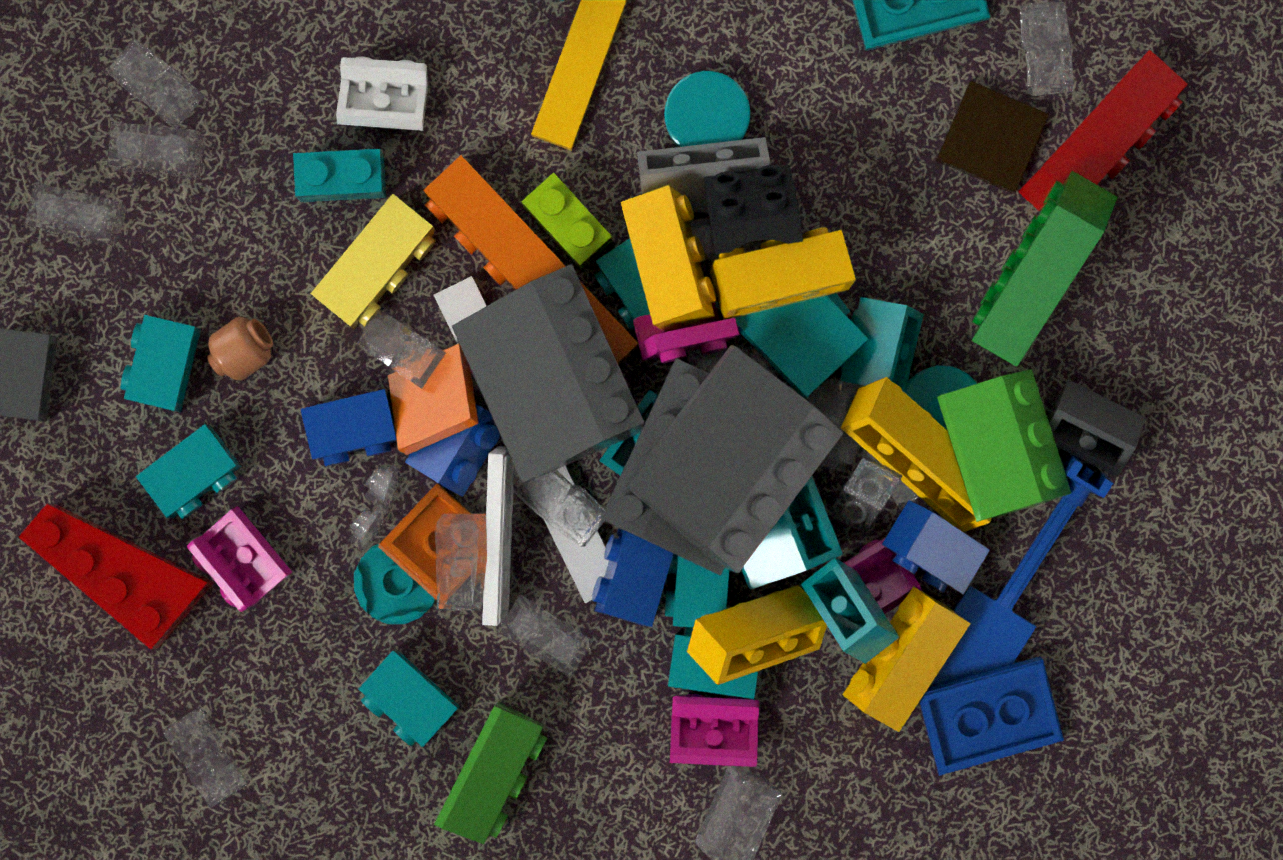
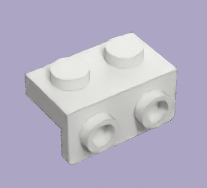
(382, 93)

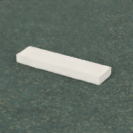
(499, 535)

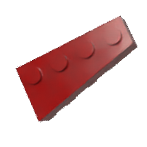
(1112, 128)
(120, 576)

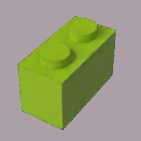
(567, 221)

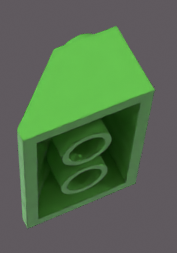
(1004, 445)
(491, 774)

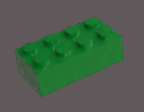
(1042, 267)

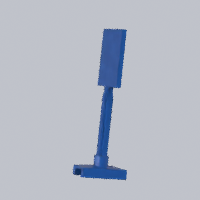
(995, 630)

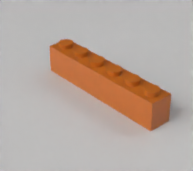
(506, 240)

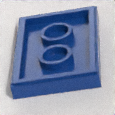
(990, 715)

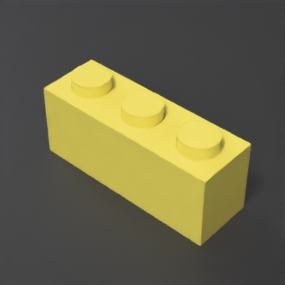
(375, 263)

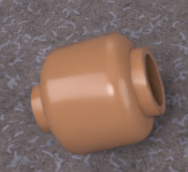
(239, 348)

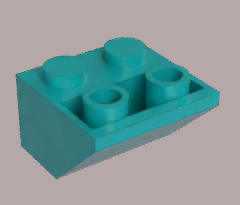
(796, 542)

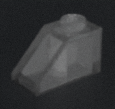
(460, 561)

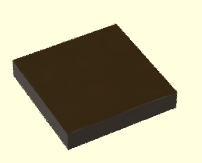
(992, 137)

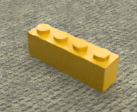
(913, 445)

